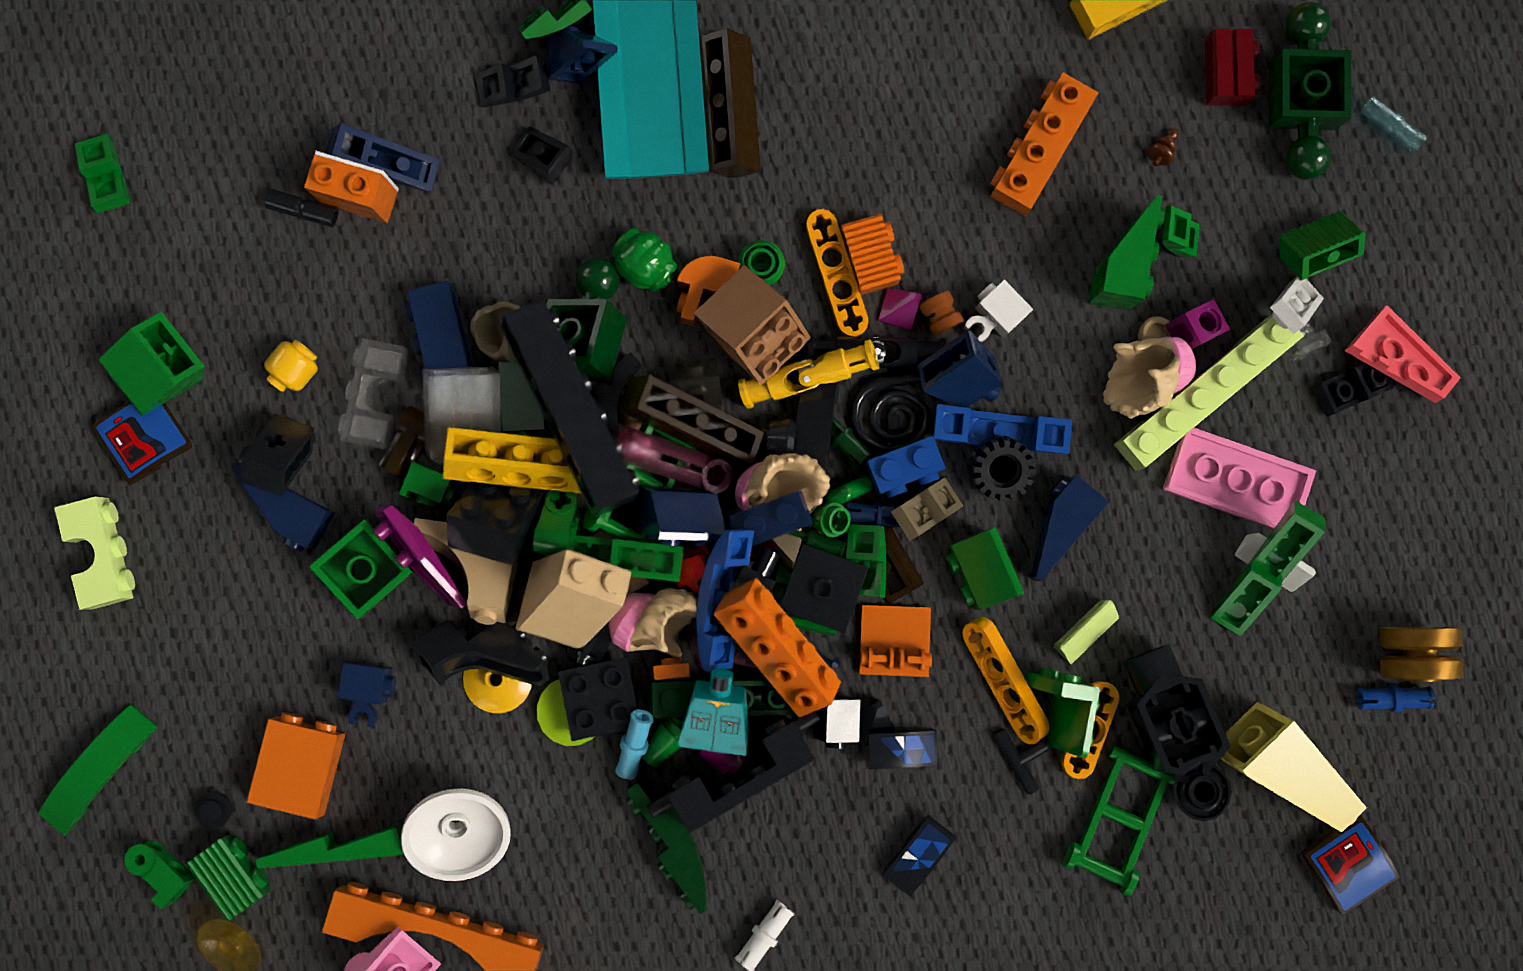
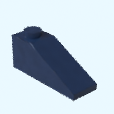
(576, 54)
(400, 163)
(291, 515)
(1066, 518)

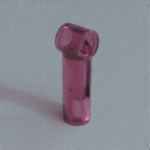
(645, 450)

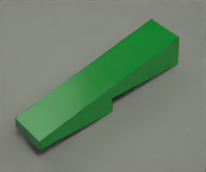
(640, 558)
(1269, 567)
(324, 849)

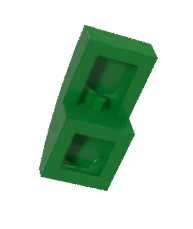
(102, 172)
(1180, 232)
(868, 547)

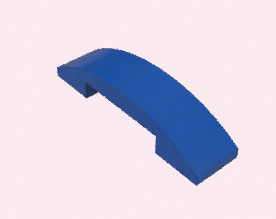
(971, 427)
(719, 576)

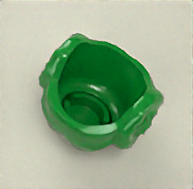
(644, 260)

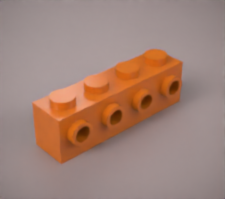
(1044, 143)
(777, 647)

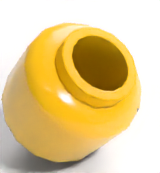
(291, 366)

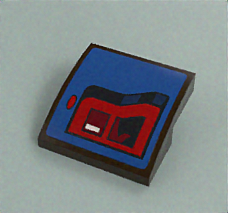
(140, 443)
(1350, 865)

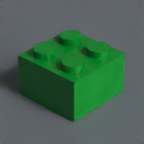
(360, 570)

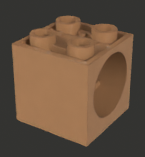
(753, 324)

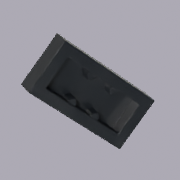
(761, 568)

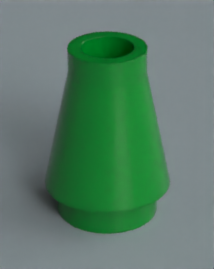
(831, 519)
(664, 741)

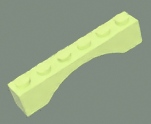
(1206, 393)

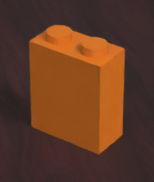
(296, 766)

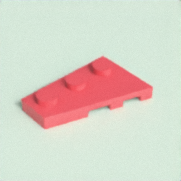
(1402, 355)

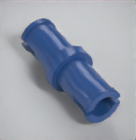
(1395, 698)

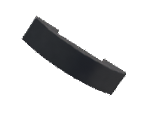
(816, 423)

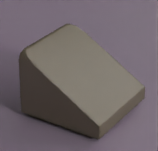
(787, 547)

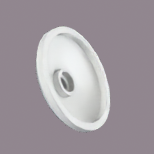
(459, 848)

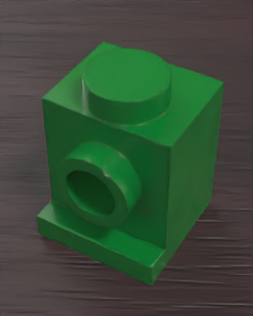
(429, 486)

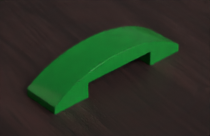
(95, 768)

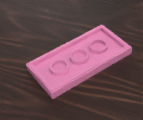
(1236, 478)

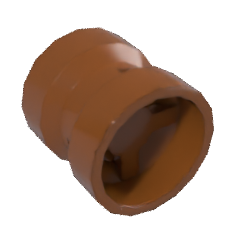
(941, 313)

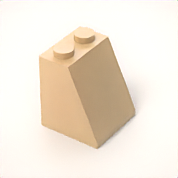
(571, 598)

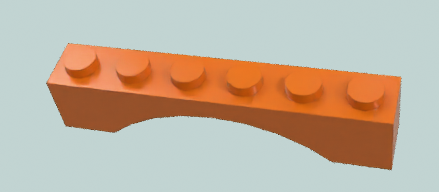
(361, 914)

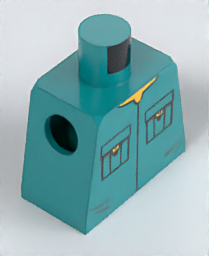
(716, 716)

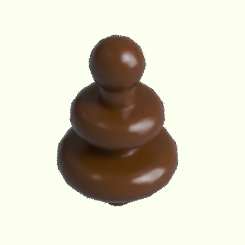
(1162, 151)

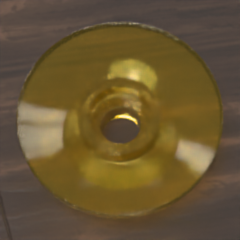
(228, 946)

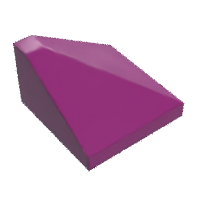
(899, 308)

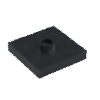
(823, 588)

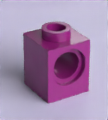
(1198, 324)

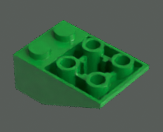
(1123, 274)

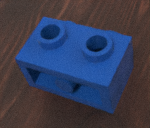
(905, 465)

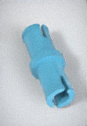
(634, 744)

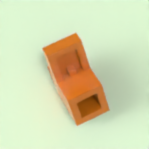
(702, 277)

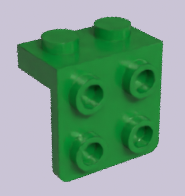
(1071, 709)

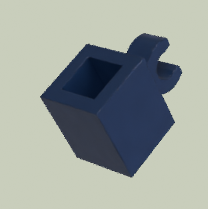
(365, 686)

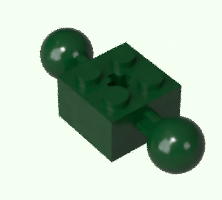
(1309, 90)
(592, 322)

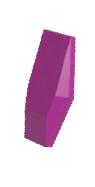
(416, 553)

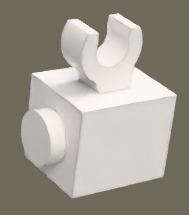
(999, 309)

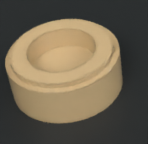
(1153, 328)

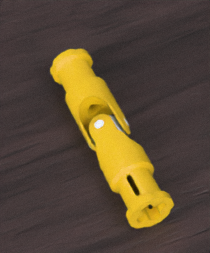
(826, 369)

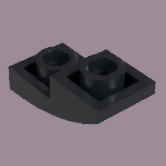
(1351, 388)

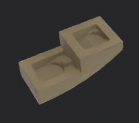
(927, 509)

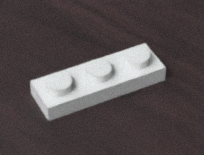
(1296, 305)

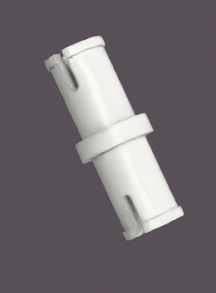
(764, 936)

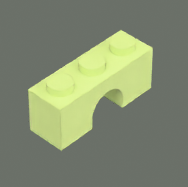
(107, 577)

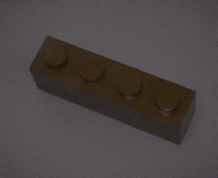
(729, 103)
(690, 420)

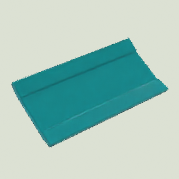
(651, 89)

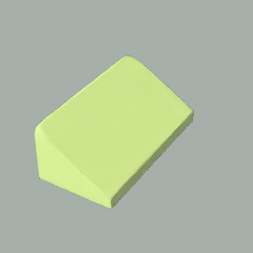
(1087, 630)

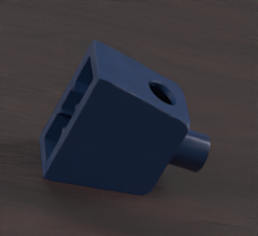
(961, 372)

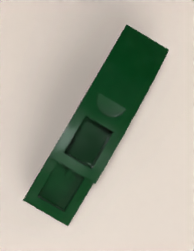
(673, 698)
(681, 856)

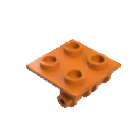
(895, 641)

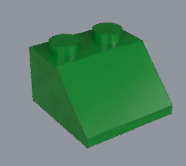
(984, 570)

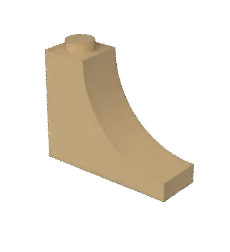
(488, 580)

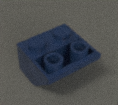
(679, 515)

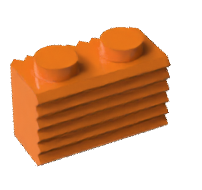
(872, 254)

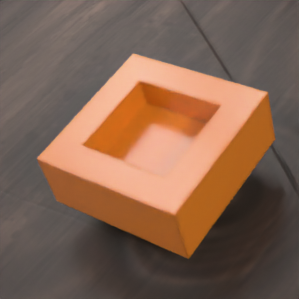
(672, 670)

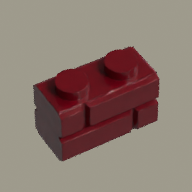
(1231, 67)

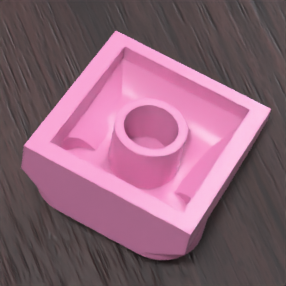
(394, 953)

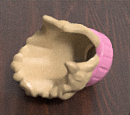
(1148, 374)
(779, 477)
(653, 620)

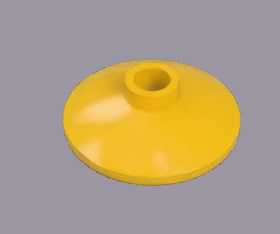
(494, 698)

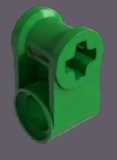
(557, 523)

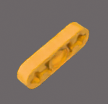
(1098, 741)

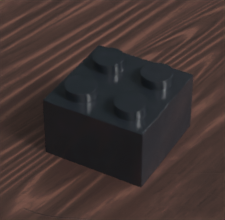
(494, 521)

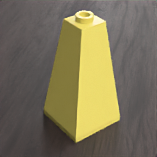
(1288, 763)

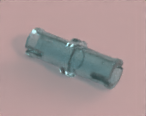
(1393, 124)

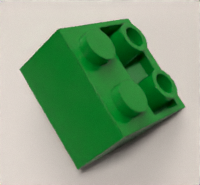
(152, 364)

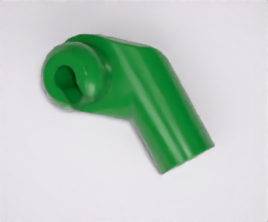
(849, 490)

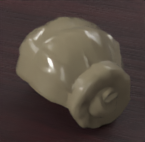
(488, 333)

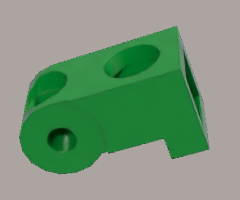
(160, 871)

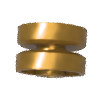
(1421, 653)

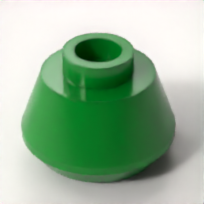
(763, 252)

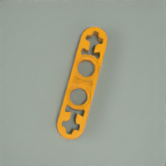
(841, 272)
(1002, 681)

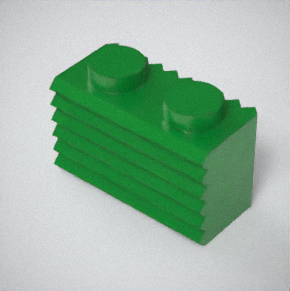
(1321, 245)
(229, 876)

